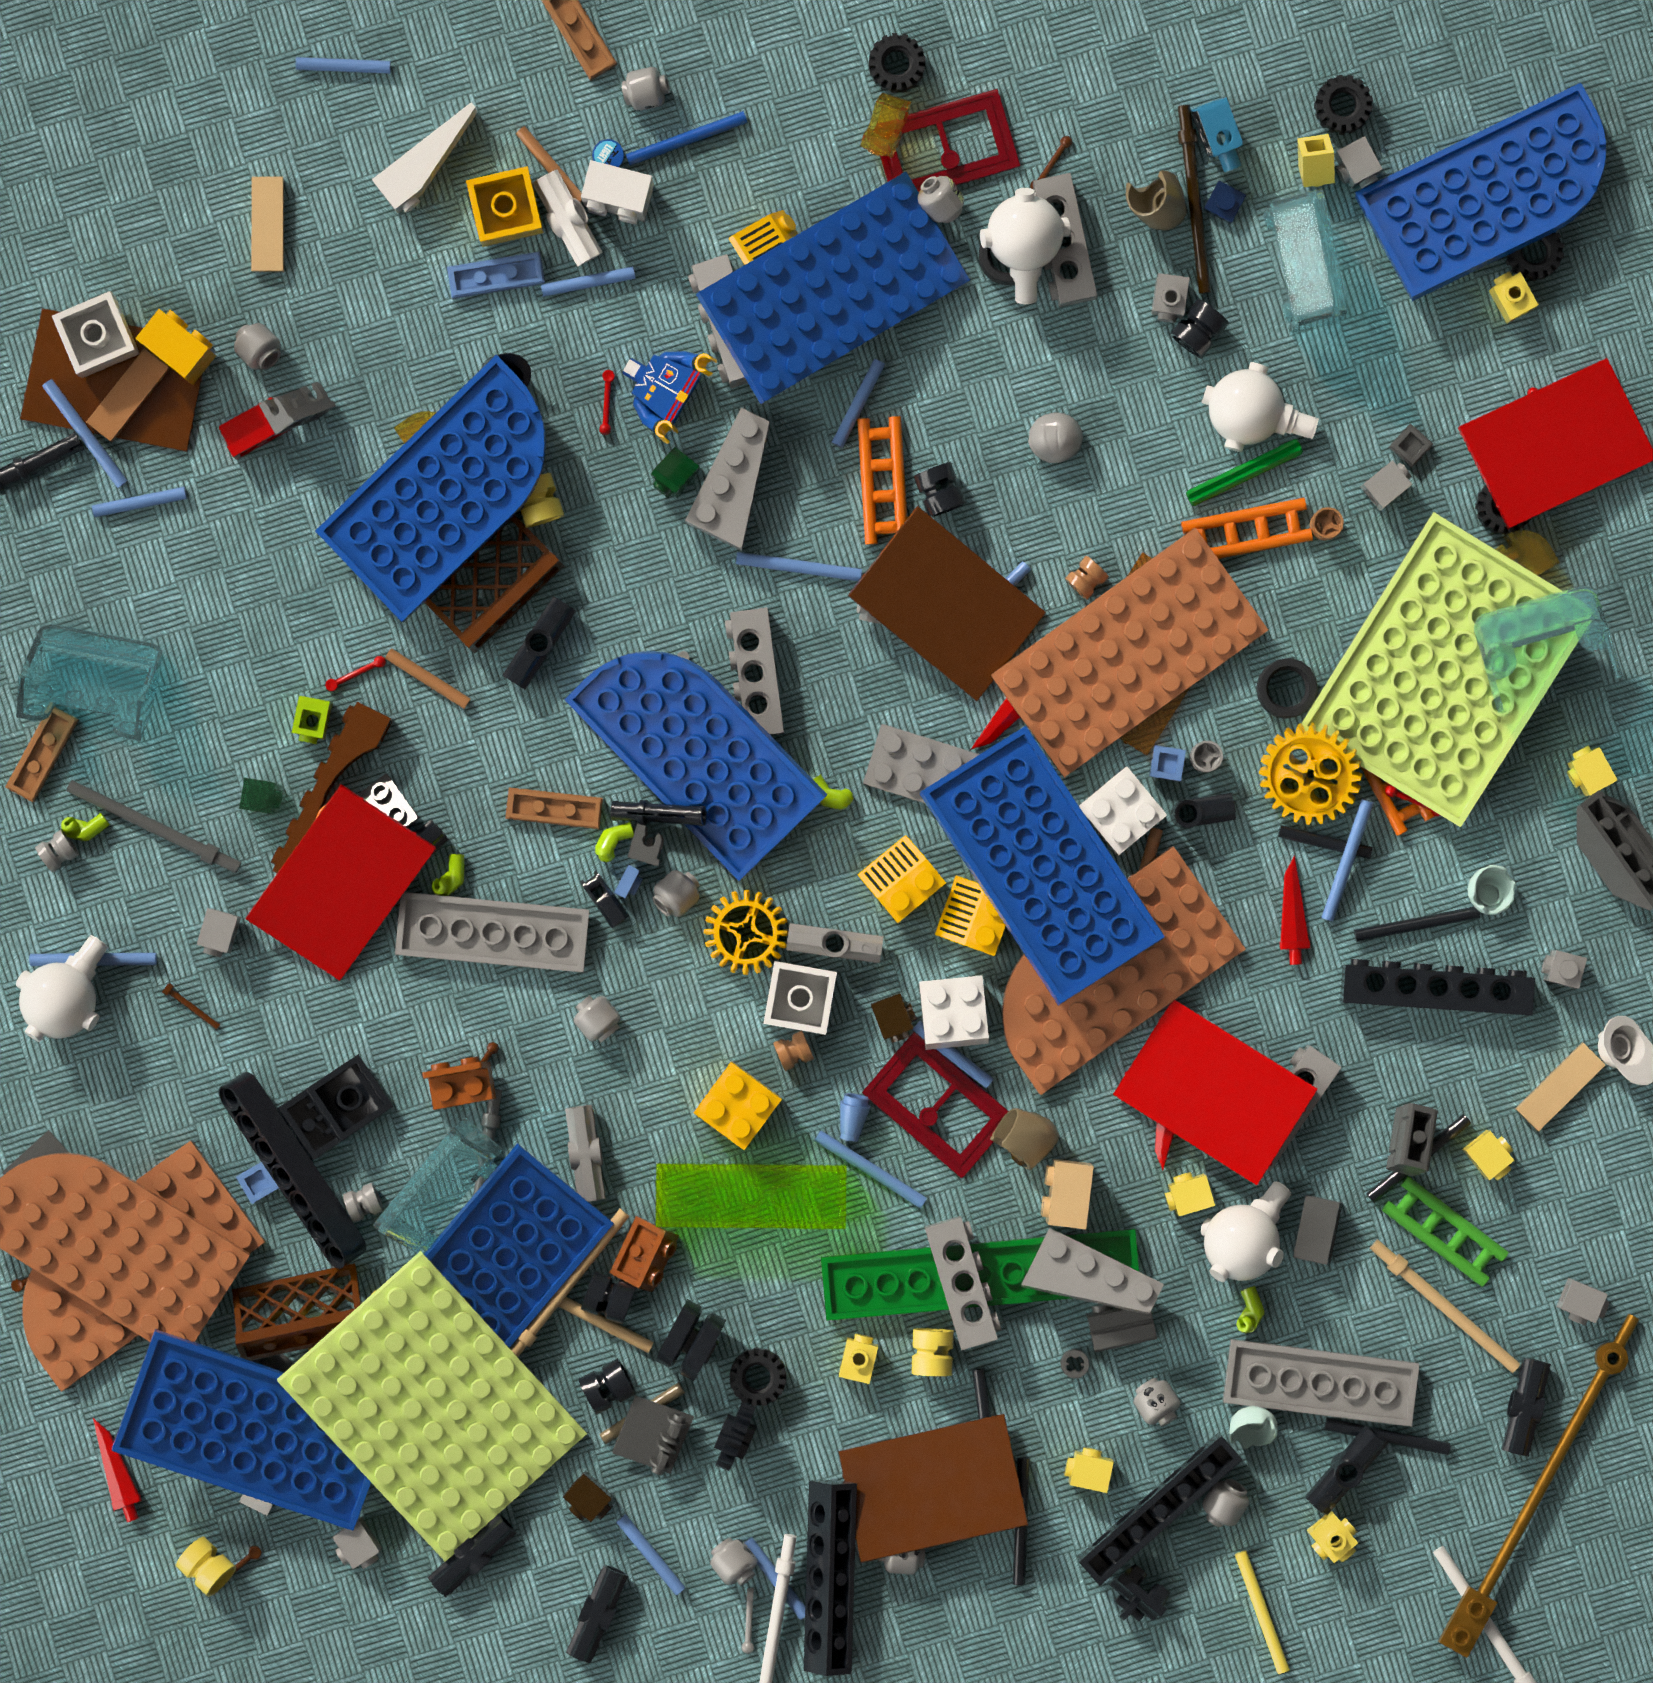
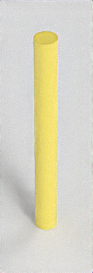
(1262, 1612)

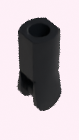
(607, 904)

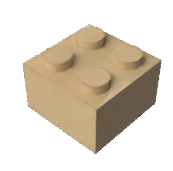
(1068, 1193)

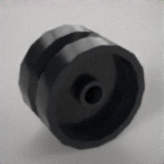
(691, 1340)

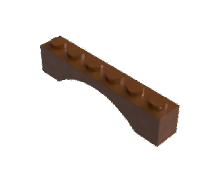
(361, 734)

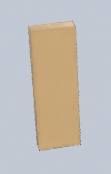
(267, 224)
(1560, 1087)

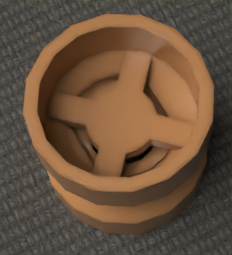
(1330, 521)
(1086, 577)
(791, 1051)

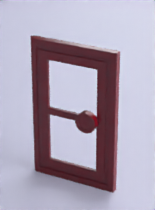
(989, 101)
(928, 1116)

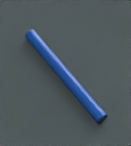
(686, 138)

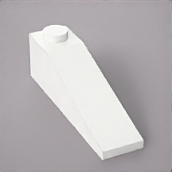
(413, 172)

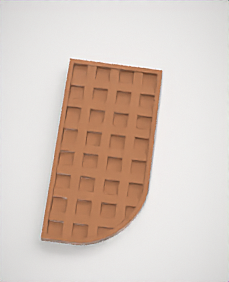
(1059, 1039)
(116, 1244)
(75, 1336)

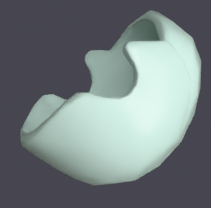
(1491, 890)
(1253, 1427)

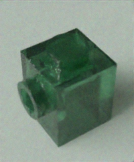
(260, 796)

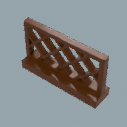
(511, 600)
(300, 1331)

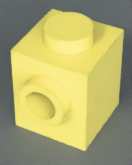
(1316, 160)
(1512, 296)
(1590, 770)
(1490, 1155)
(1189, 1194)
(858, 1358)
(1089, 1470)

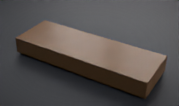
(581, 36)
(128, 395)
(42, 754)
(554, 808)

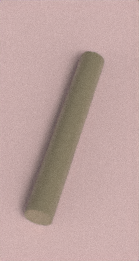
(663, 1398)

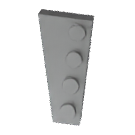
(703, 276)
(729, 489)
(1085, 1274)

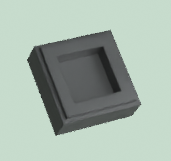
(1410, 445)

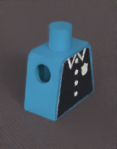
(1212, 119)

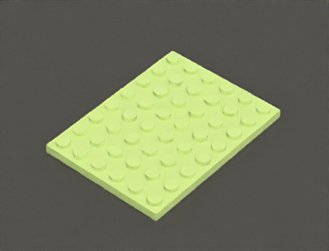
(1415, 680)
(432, 1406)

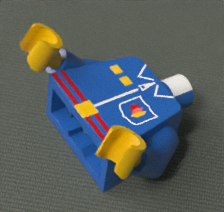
(665, 387)

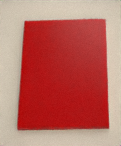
(1557, 443)
(340, 882)
(1215, 1092)

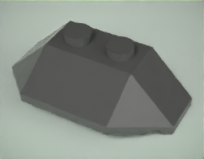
(1617, 848)

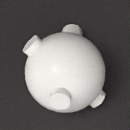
(1025, 237)
(1250, 408)
(60, 996)
(1244, 1238)

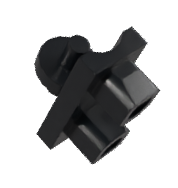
(1134, 1599)

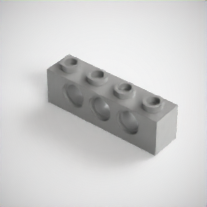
(1081, 288)
(757, 623)
(1322, 1071)
(940, 1237)

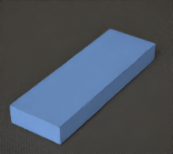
(496, 275)

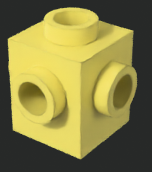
(1331, 1526)

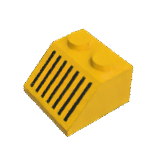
(763, 236)
(901, 879)
(970, 918)

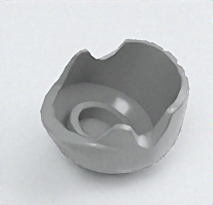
(1055, 437)

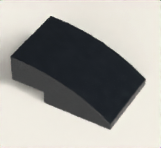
(335, 1107)

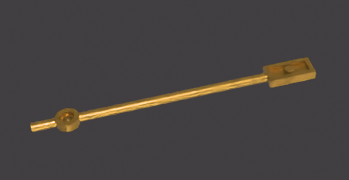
(1476, 1605)

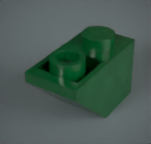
(674, 473)

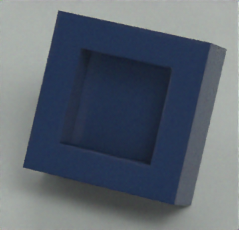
(1224, 202)

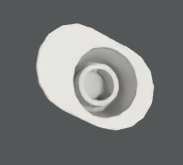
(1627, 1049)

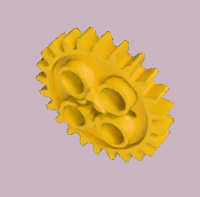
(1302, 799)

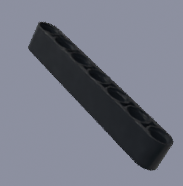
(292, 1170)

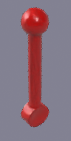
(608, 376)
(332, 684)
(1392, 791)

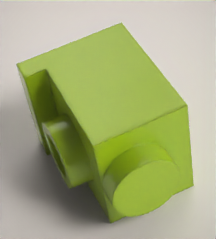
(305, 708)

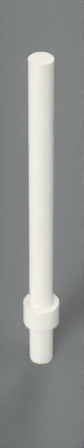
(784, 1567)
(1490, 1628)

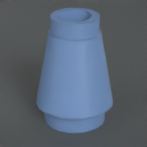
(853, 1115)

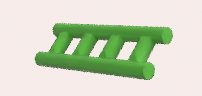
(1447, 1251)

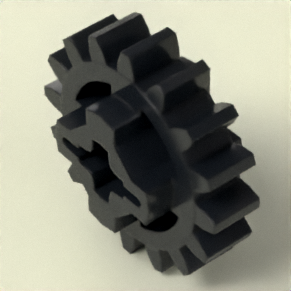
(735, 1436)

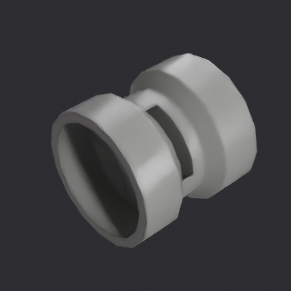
(1210, 754)
(62, 846)
(370, 1202)

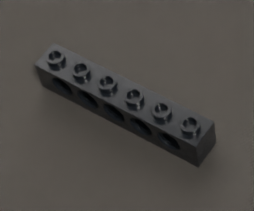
(1518, 1000)
(1159, 1508)
(830, 1577)

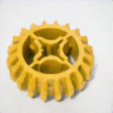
(719, 924)

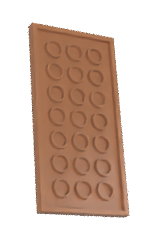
(1129, 652)

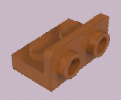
(460, 1084)
(644, 1255)

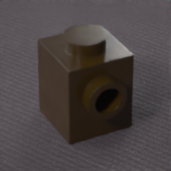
(894, 1017)
(588, 1498)

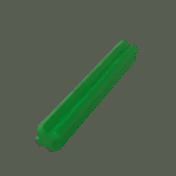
(1244, 472)

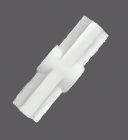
(567, 217)

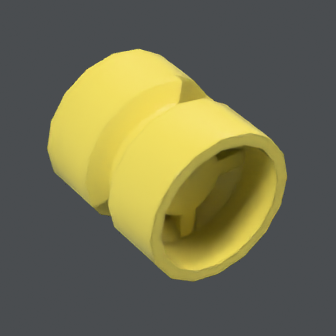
(542, 505)
(932, 1352)
(209, 1569)

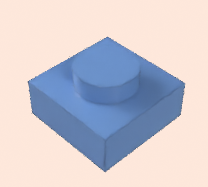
(1167, 763)
(629, 882)
(257, 1183)

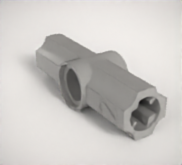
(813, 941)
(585, 1152)

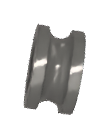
(1075, 1353)

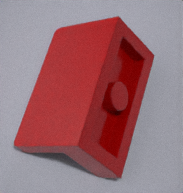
(247, 432)

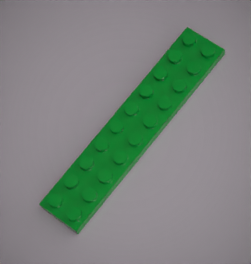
(910, 1282)

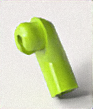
(835, 798)
(84, 830)
(609, 839)
(451, 879)
(1252, 1312)

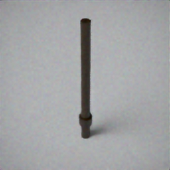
(1187, 138)

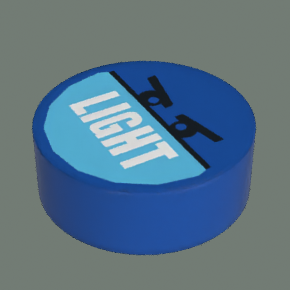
(608, 152)

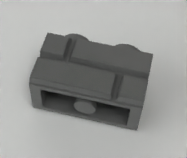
(1412, 1139)
(1118, 1327)

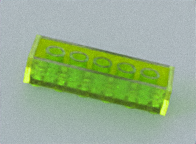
(751, 1195)

